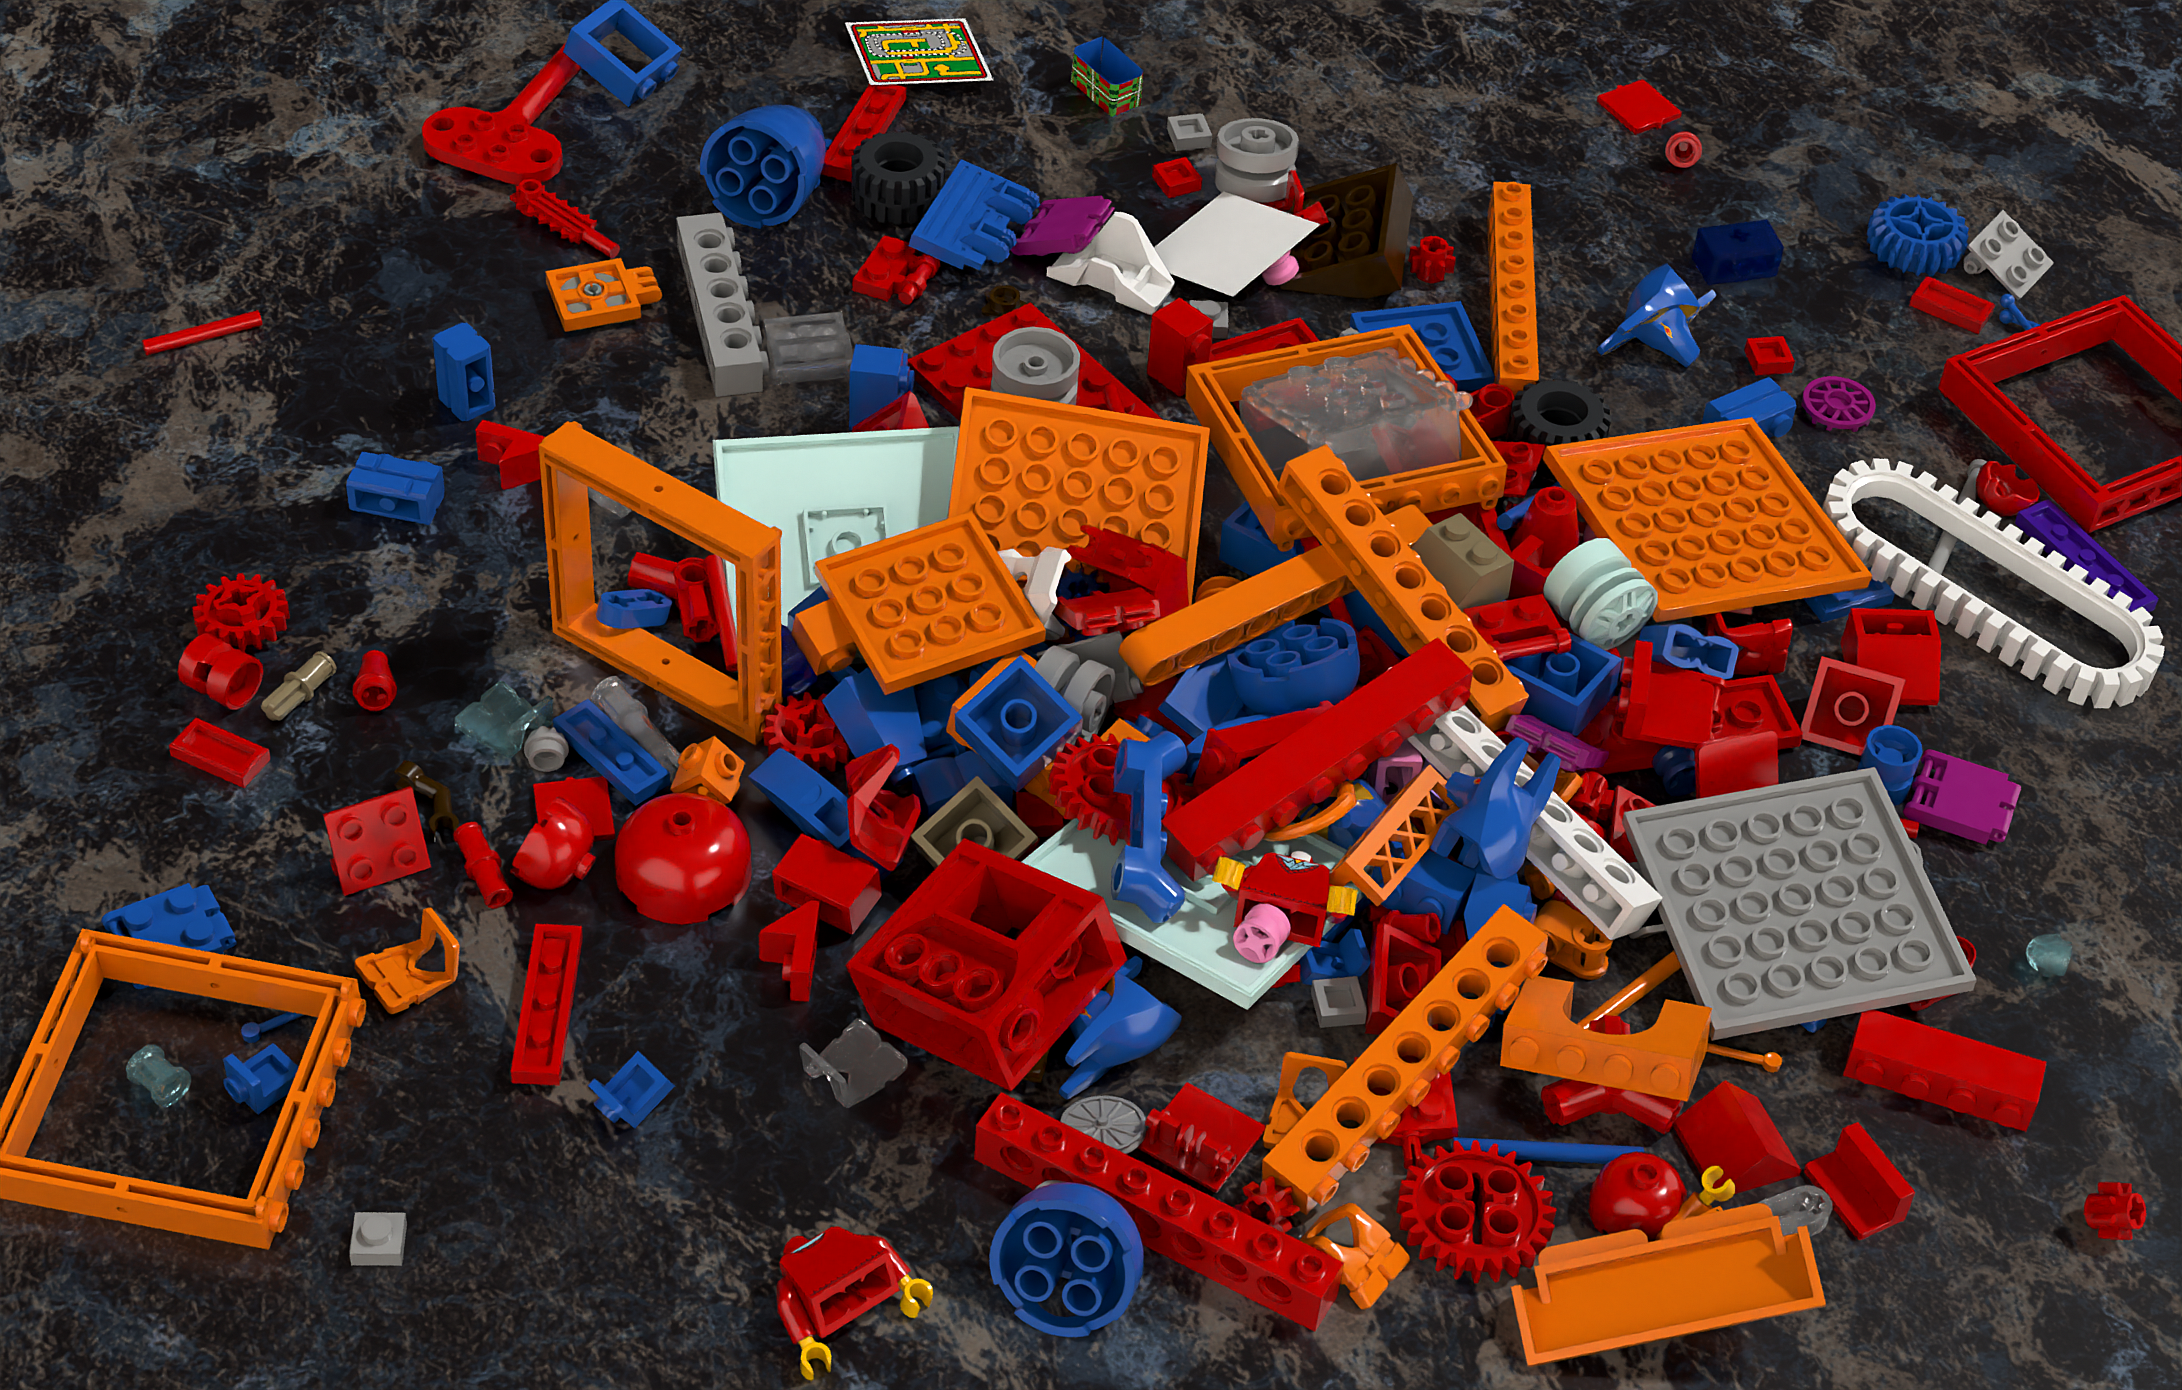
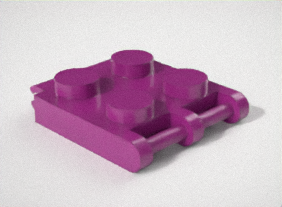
(1063, 226)
(1545, 738)
(1963, 798)

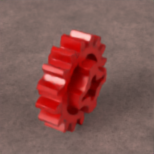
(242, 611)
(806, 732)

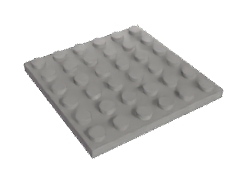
(1797, 903)

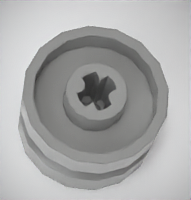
(1255, 159)
(1036, 365)
(1083, 686)

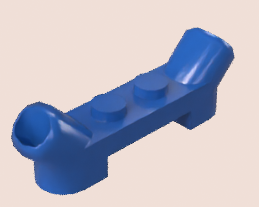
(1138, 869)

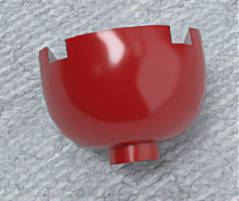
(556, 848)
(1636, 1194)

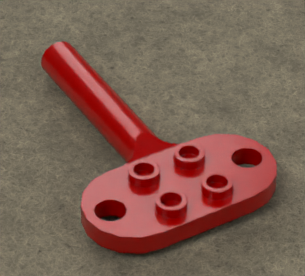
(504, 141)

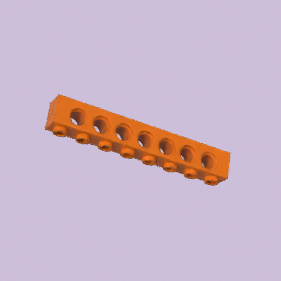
(1512, 286)
(1394, 578)
(1503, 939)

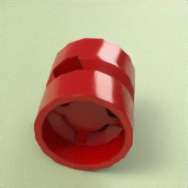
(220, 671)

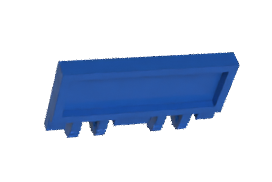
(972, 217)
(1204, 697)

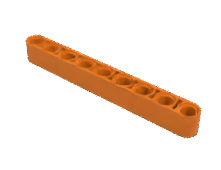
(1247, 609)

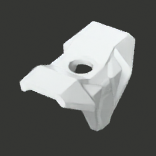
(1118, 248)
(1042, 581)

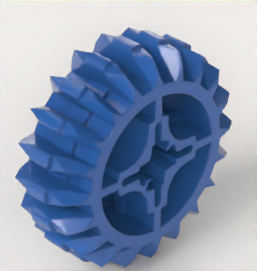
(1917, 235)

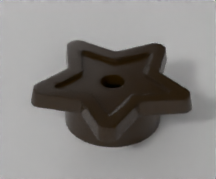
(1002, 300)

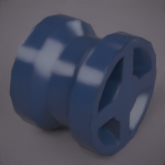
(1676, 768)

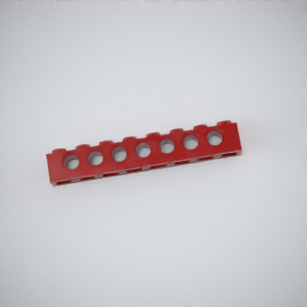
(1167, 1212)

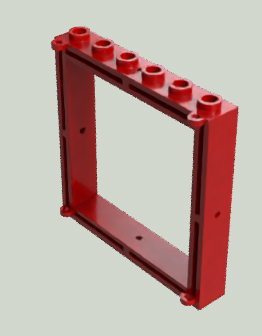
(1970, 386)

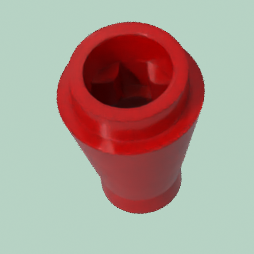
(374, 683)

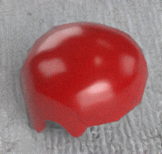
(2003, 490)

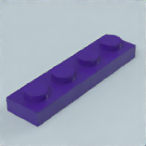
(2061, 534)

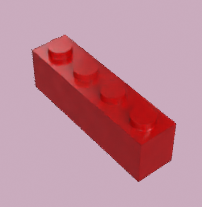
(1945, 1069)

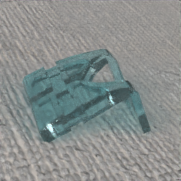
(503, 719)

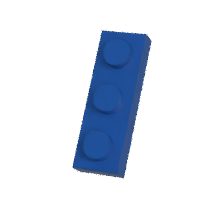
(612, 752)

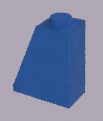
(875, 720)

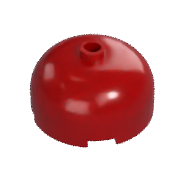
(683, 858)

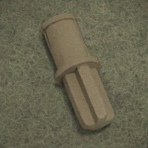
(299, 686)

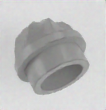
(546, 749)

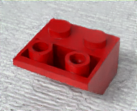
(1898, 645)

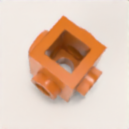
(708, 770)

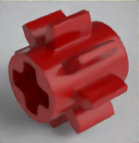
(1432, 259)
(1593, 797)
(1276, 1197)
(2115, 1211)

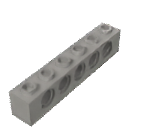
(721, 305)

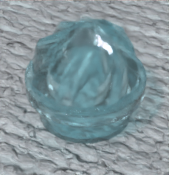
(2049, 954)

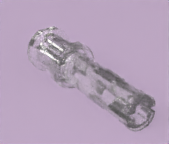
(632, 719)

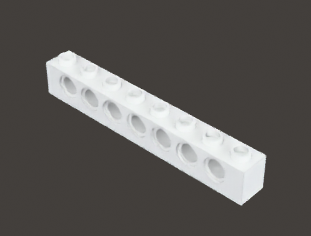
(1560, 841)

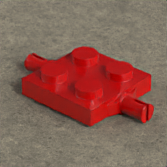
(1428, 1121)

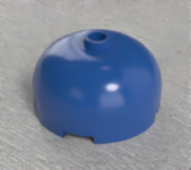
(1296, 667)
(1070, 1235)

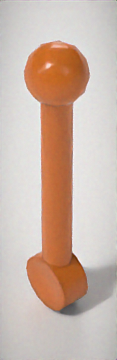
(1771, 1061)

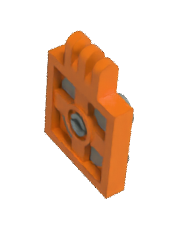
(601, 293)

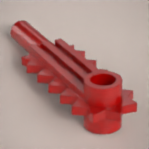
(535, 201)

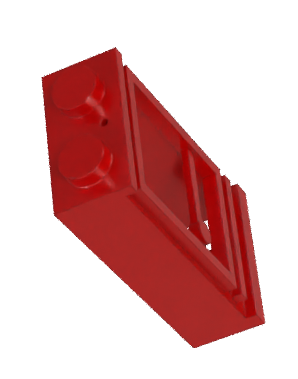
(1227, 746)

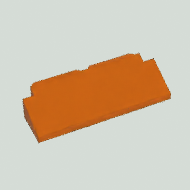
(1636, 1292)

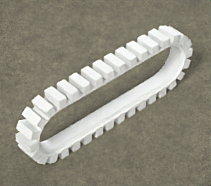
(2024, 560)

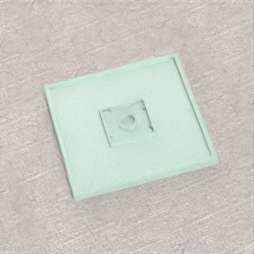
(834, 494)
(1202, 931)

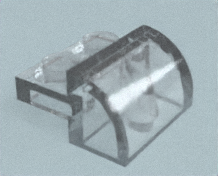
(808, 348)

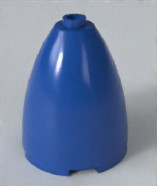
(770, 143)

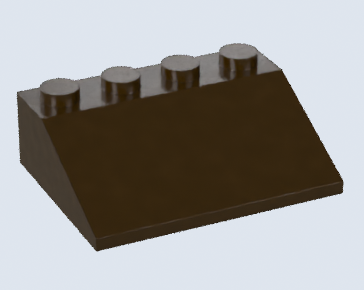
(1365, 238)

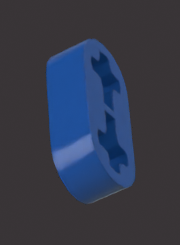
(633, 608)

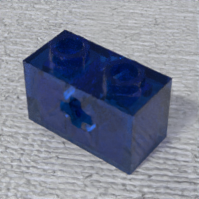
(1737, 252)

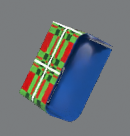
(1114, 84)

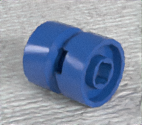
(1895, 756)

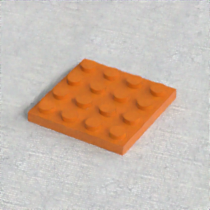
(929, 602)

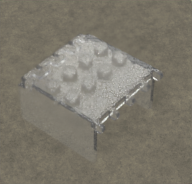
(1364, 407)

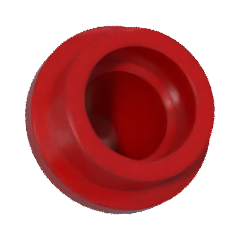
(1683, 149)

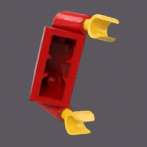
(1293, 886)
(837, 1280)

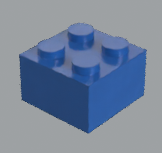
(1018, 723)

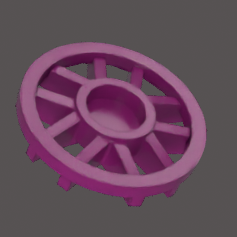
(1838, 403)

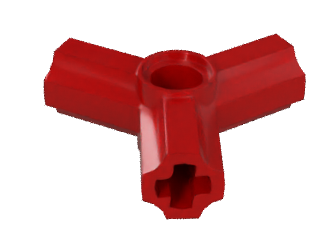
(685, 583)
(1573, 1099)

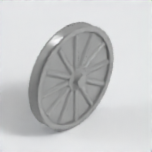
(1108, 1120)

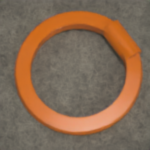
(1343, 804)

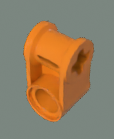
(1573, 938)

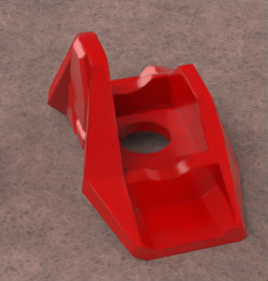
(877, 817)

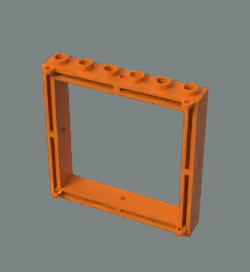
(578, 460)
(1434, 488)
(201, 973)

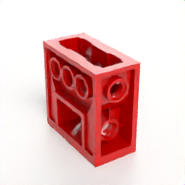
(967, 991)

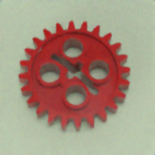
(1085, 785)
(1518, 1211)

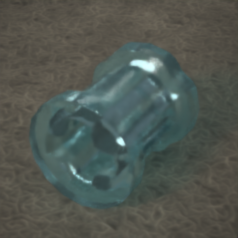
(158, 1075)

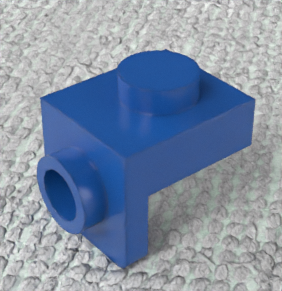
(1336, 959)
(260, 1079)
(632, 1091)

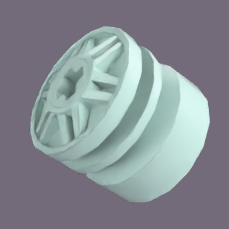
(1600, 593)

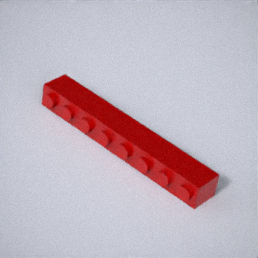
(1316, 759)

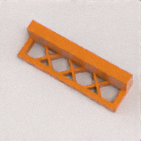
(1385, 828)

